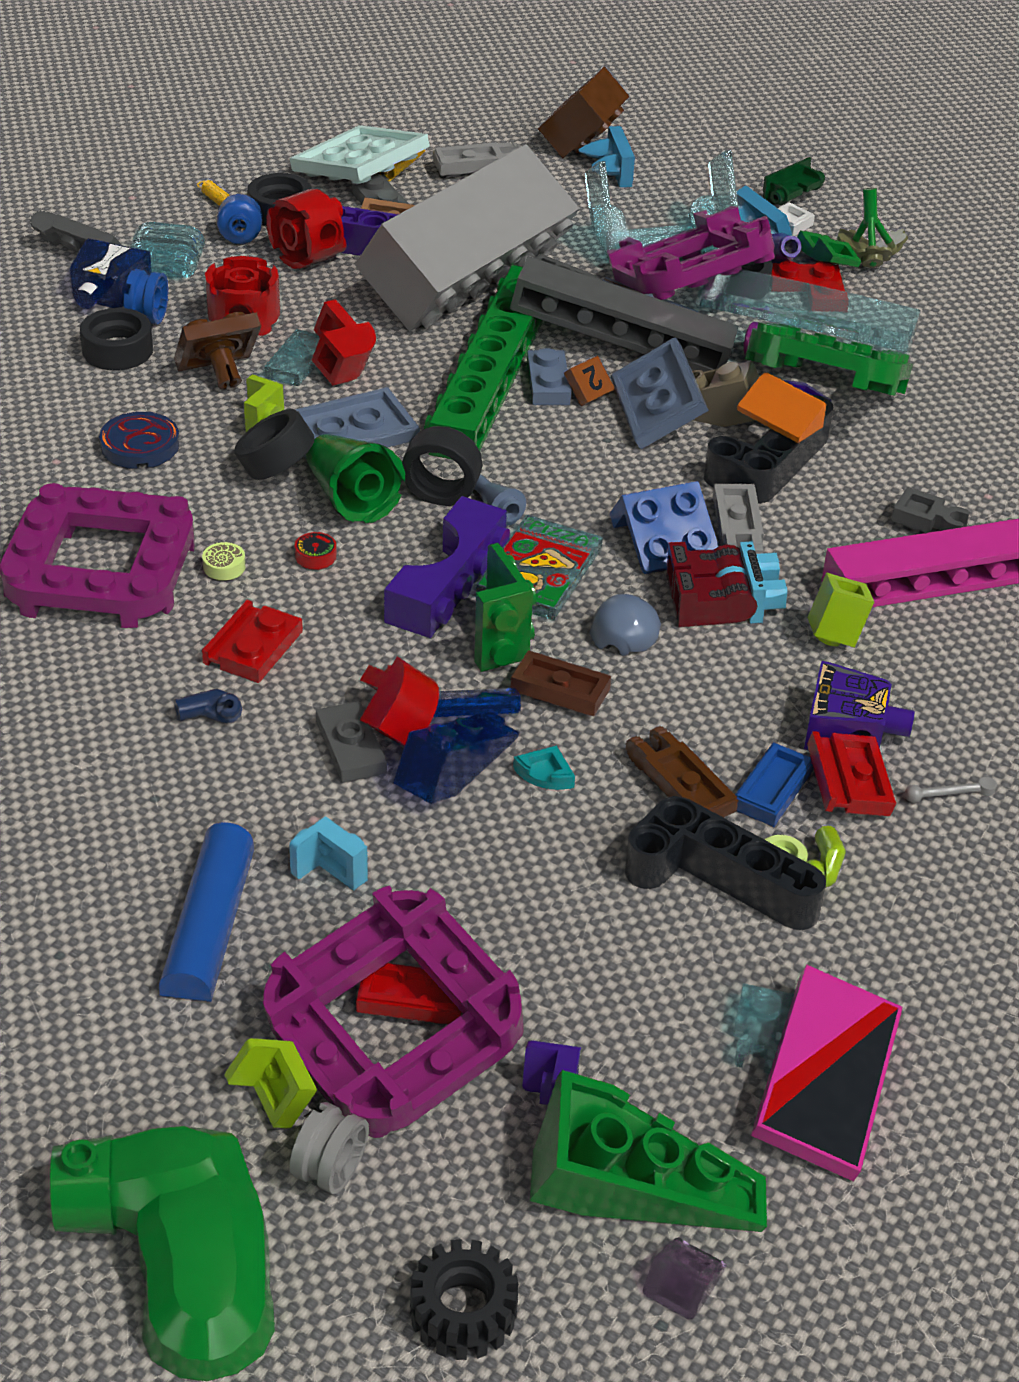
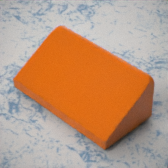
(783, 408)

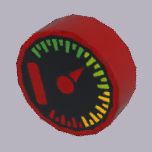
(315, 550)

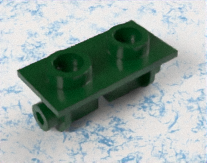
(791, 182)

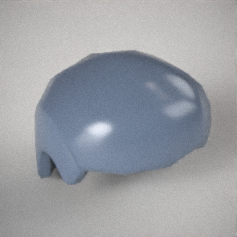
(626, 624)

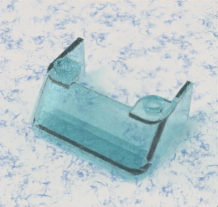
(609, 221)

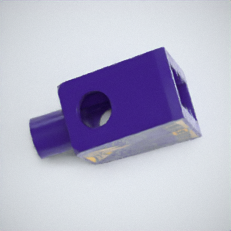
(855, 705)

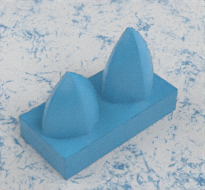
(616, 154)
(754, 206)

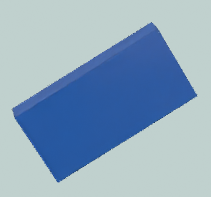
(773, 784)

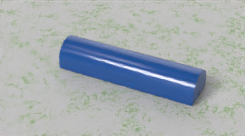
(208, 914)

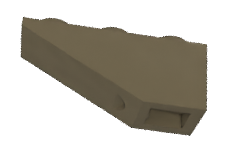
(724, 390)

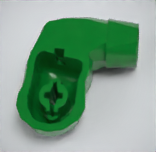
(196, 1235)

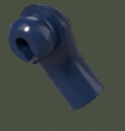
(211, 704)

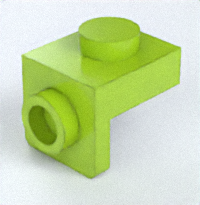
(263, 400)
(277, 1077)

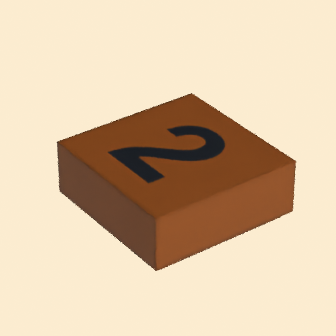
(589, 380)

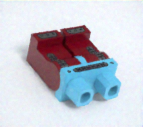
(723, 584)

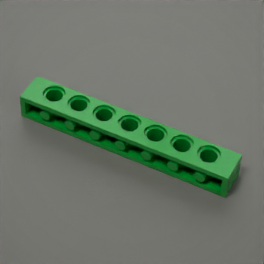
(487, 368)

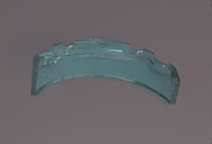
(812, 308)

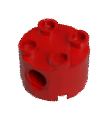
(306, 228)
(245, 287)

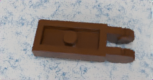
(680, 771)

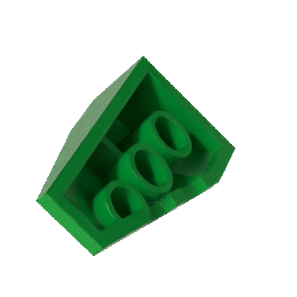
(621, 1163)

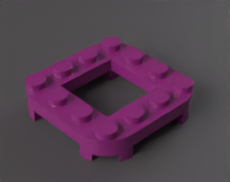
(657, 266)
(34, 582)
(434, 1069)

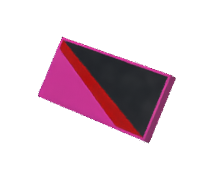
(828, 1073)

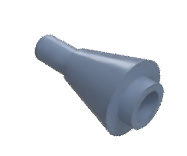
(502, 497)

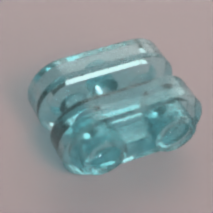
(172, 247)

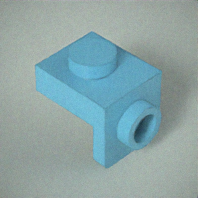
(333, 850)

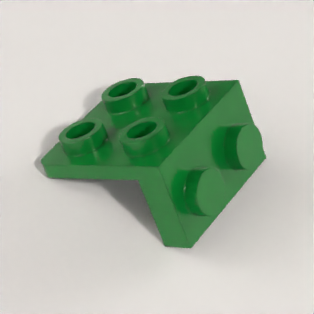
(503, 613)

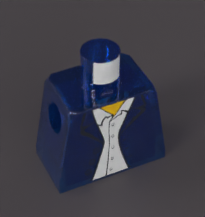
(102, 273)

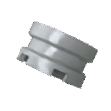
(329, 1148)

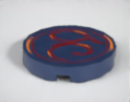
(139, 439)

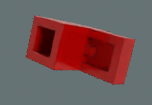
(342, 344)
(402, 700)

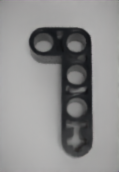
(767, 463)
(726, 857)

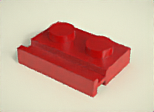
(252, 641)
(851, 774)

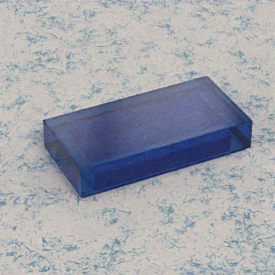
(476, 701)

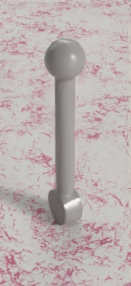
(985, 786)

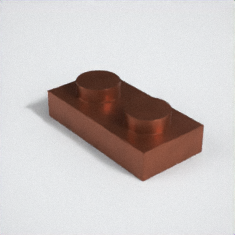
(561, 683)

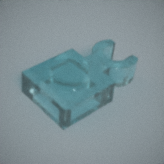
(760, 1023)

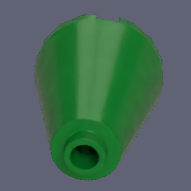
(357, 476)

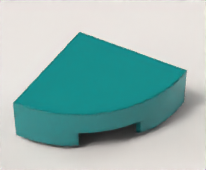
(545, 769)

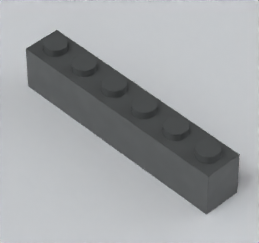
(620, 314)

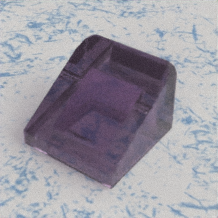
(683, 1278)

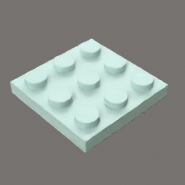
(359, 153)

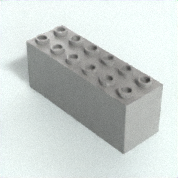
(466, 237)

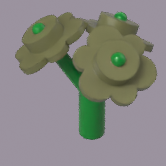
(870, 252)

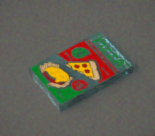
(552, 559)

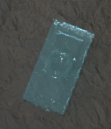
(293, 359)

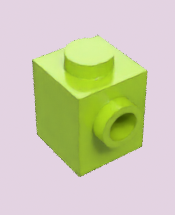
(840, 610)

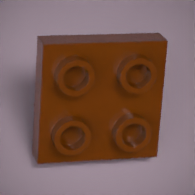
(218, 345)

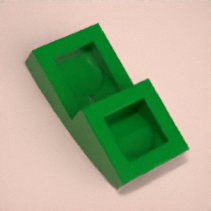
(827, 250)

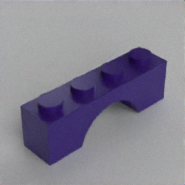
(426, 595)

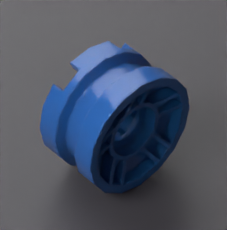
(147, 294)

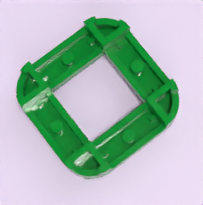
(875, 369)

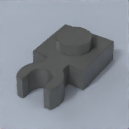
(924, 511)

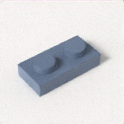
(547, 377)

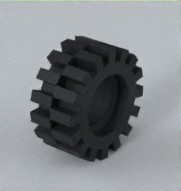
(456, 1328)

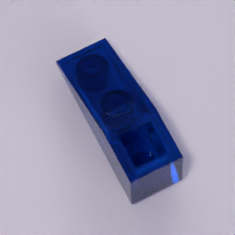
(451, 754)

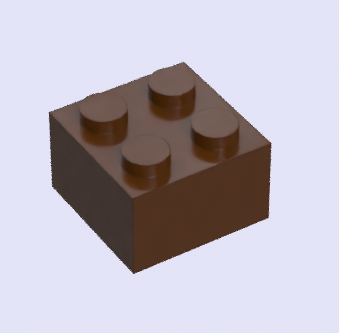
(585, 113)

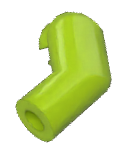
(831, 852)

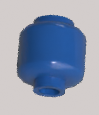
(237, 208)

